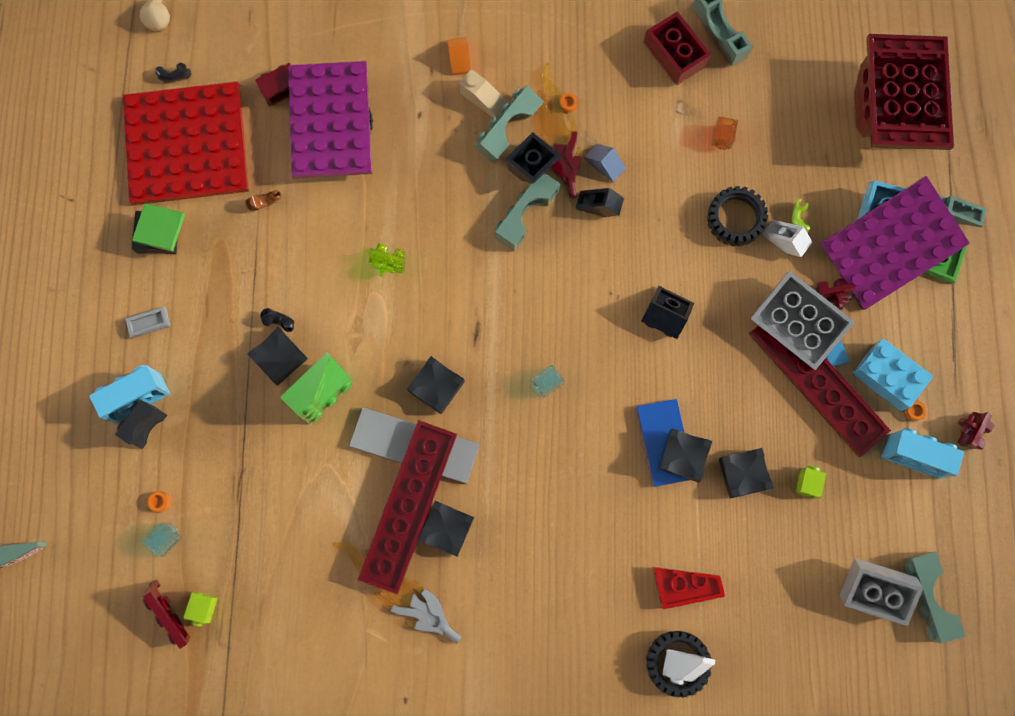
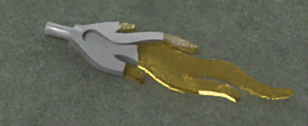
(408, 604)

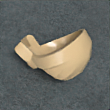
(154, 15)

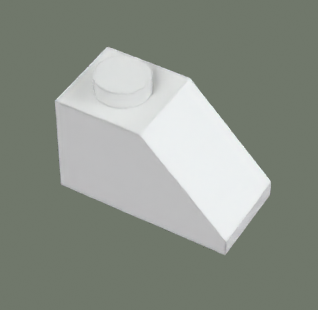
(788, 237)
(685, 666)

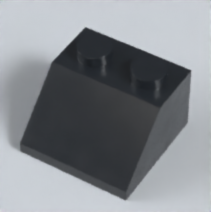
(531, 159)
(667, 312)

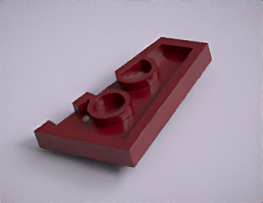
(164, 618)

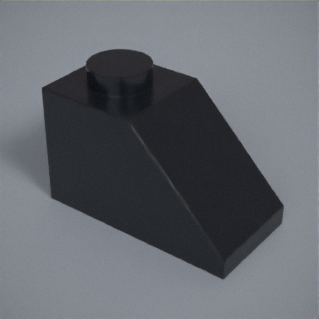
(600, 202)

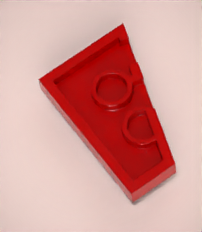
(684, 587)

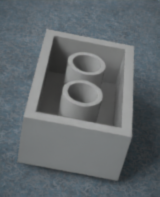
(881, 591)

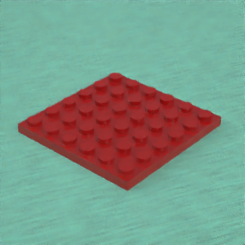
(185, 143)

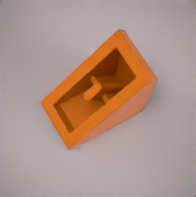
(459, 56)

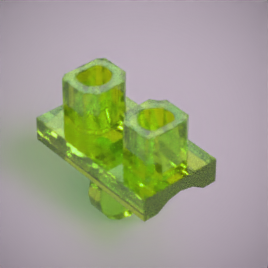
(385, 261)

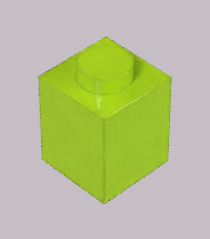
(810, 482)
(200, 608)

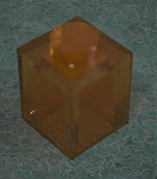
(724, 133)

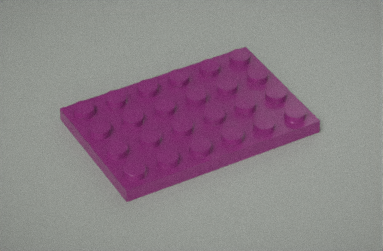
(329, 119)
(895, 242)

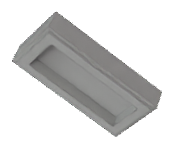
(147, 322)

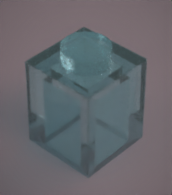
(547, 381)
(162, 539)

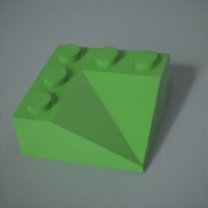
(317, 389)

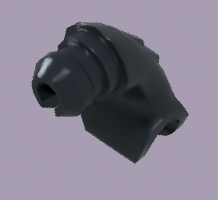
(179, 74)
(270, 317)

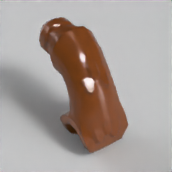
(257, 202)

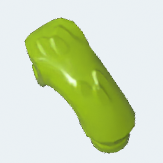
(796, 220)

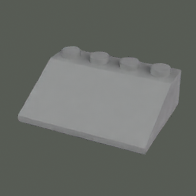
(802, 320)

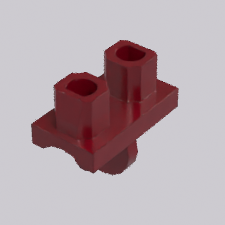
(837, 295)
(973, 429)

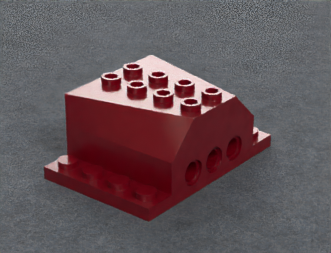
(905, 92)

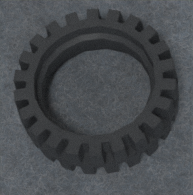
(748, 197)
(653, 670)

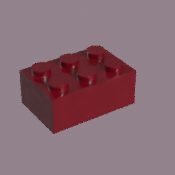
(677, 48)

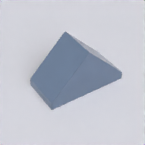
(605, 161)

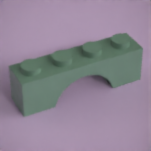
(732, 43)
(494, 141)
(511, 230)
(940, 624)

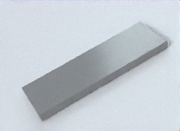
(391, 436)

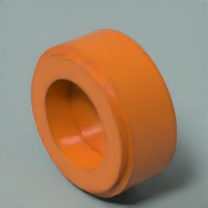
(569, 102)
(916, 412)
(158, 501)

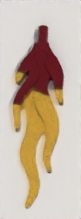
(563, 139)

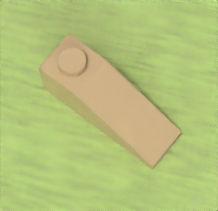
(482, 94)

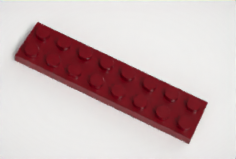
(828, 395)
(407, 507)

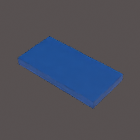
(655, 423)

